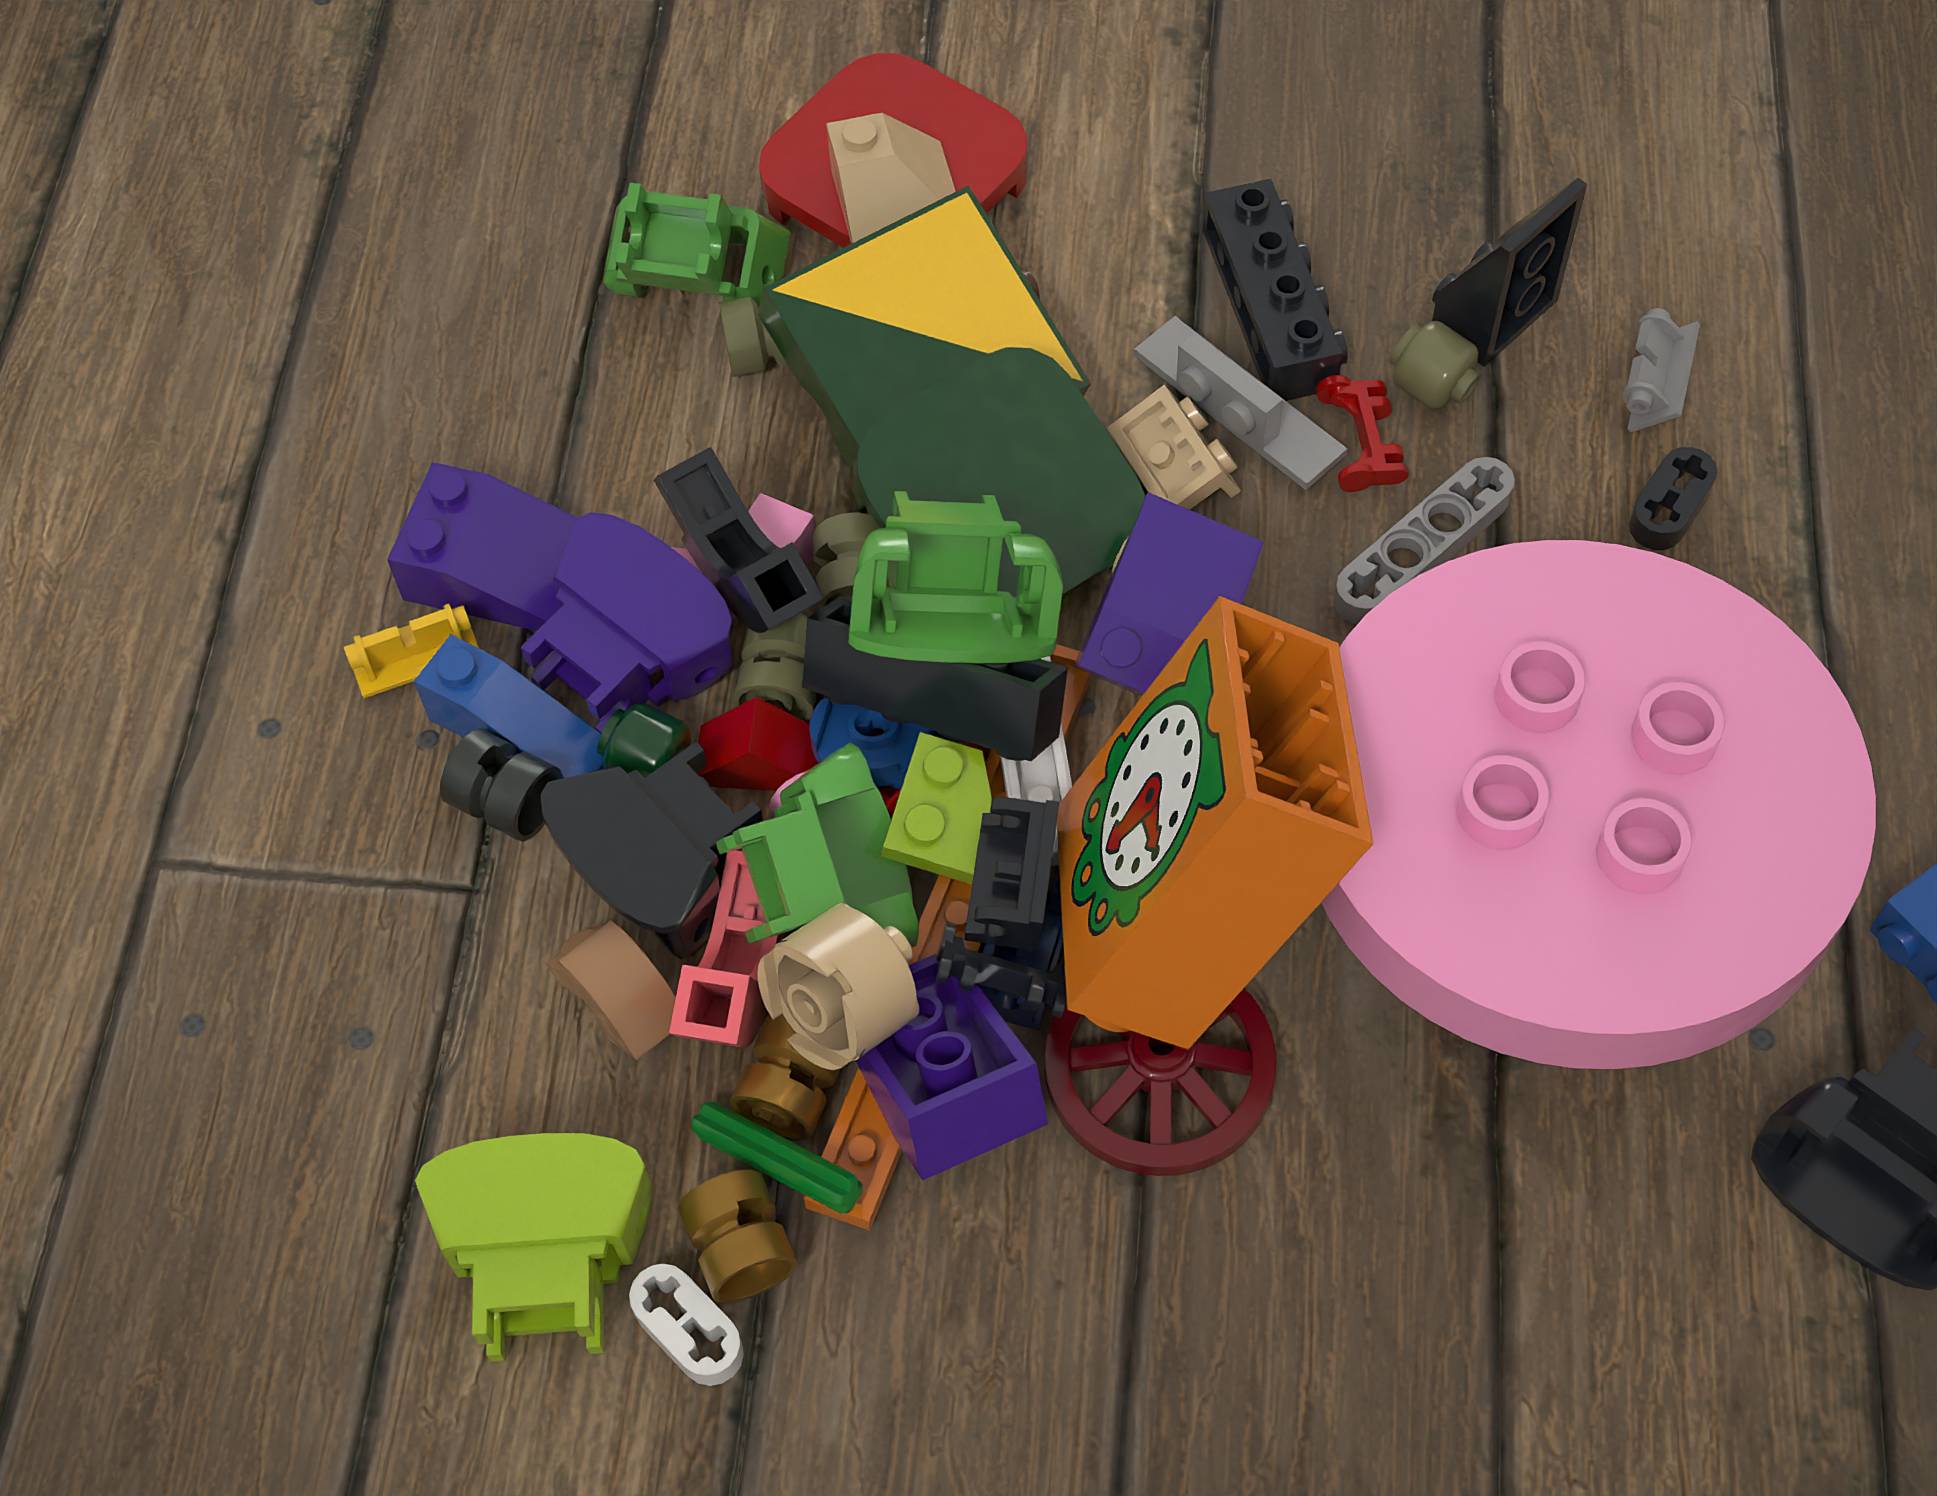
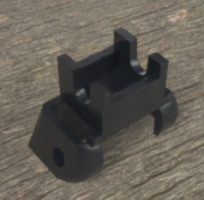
(649, 843)
(1863, 1171)

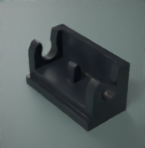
(1012, 873)

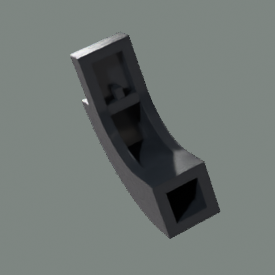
(748, 570)

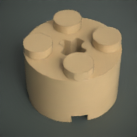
(839, 985)

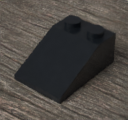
(1513, 277)

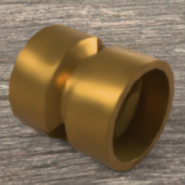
(783, 1086)
(740, 1243)

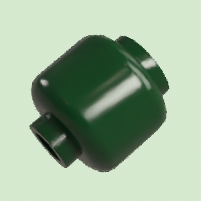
(642, 739)

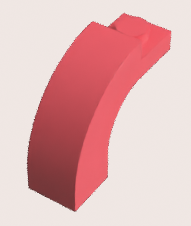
(722, 994)

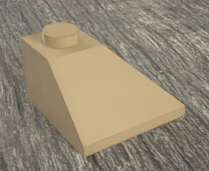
(884, 171)

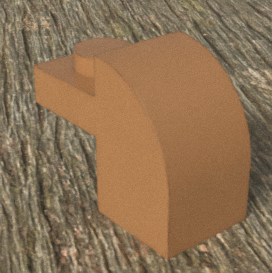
(617, 986)

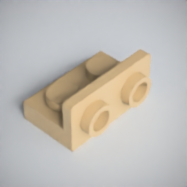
(1171, 452)

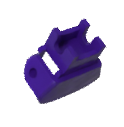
(627, 614)

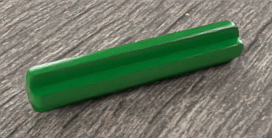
(777, 1157)

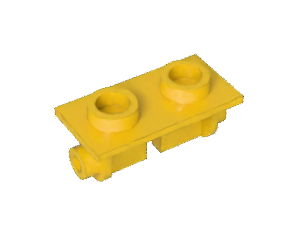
(400, 654)

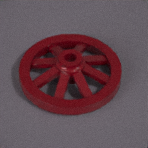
(1160, 1078)

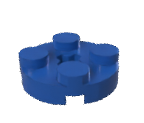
(885, 754)

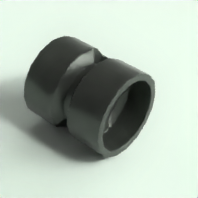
(496, 782)

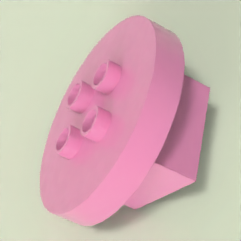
(1597, 804)

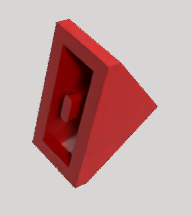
(755, 747)

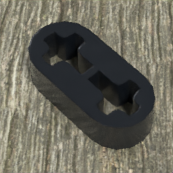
(1662, 493)

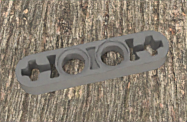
(1420, 536)

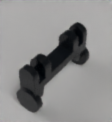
(999, 974)

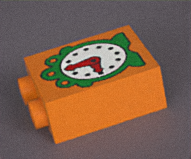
(1209, 826)

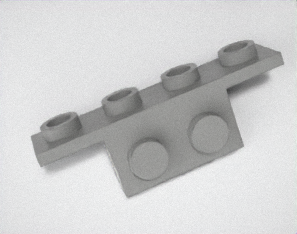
(1241, 403)

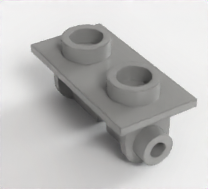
(1662, 370)

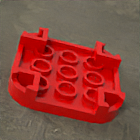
(978, 137)

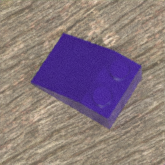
(481, 548)
(1162, 590)
(953, 1077)

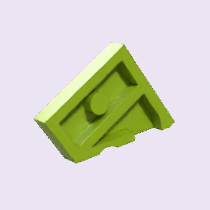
(940, 809)

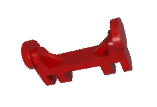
(1366, 403)

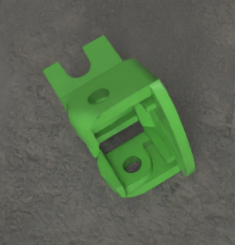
(685, 243)
(945, 583)
(826, 852)

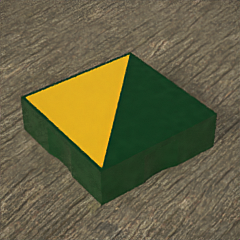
(905, 314)

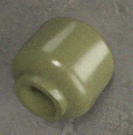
(1435, 365)

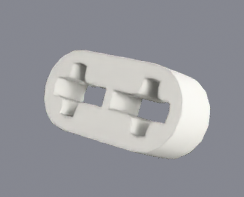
(698, 1313)

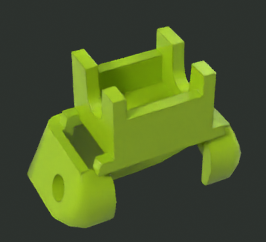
(529, 1225)

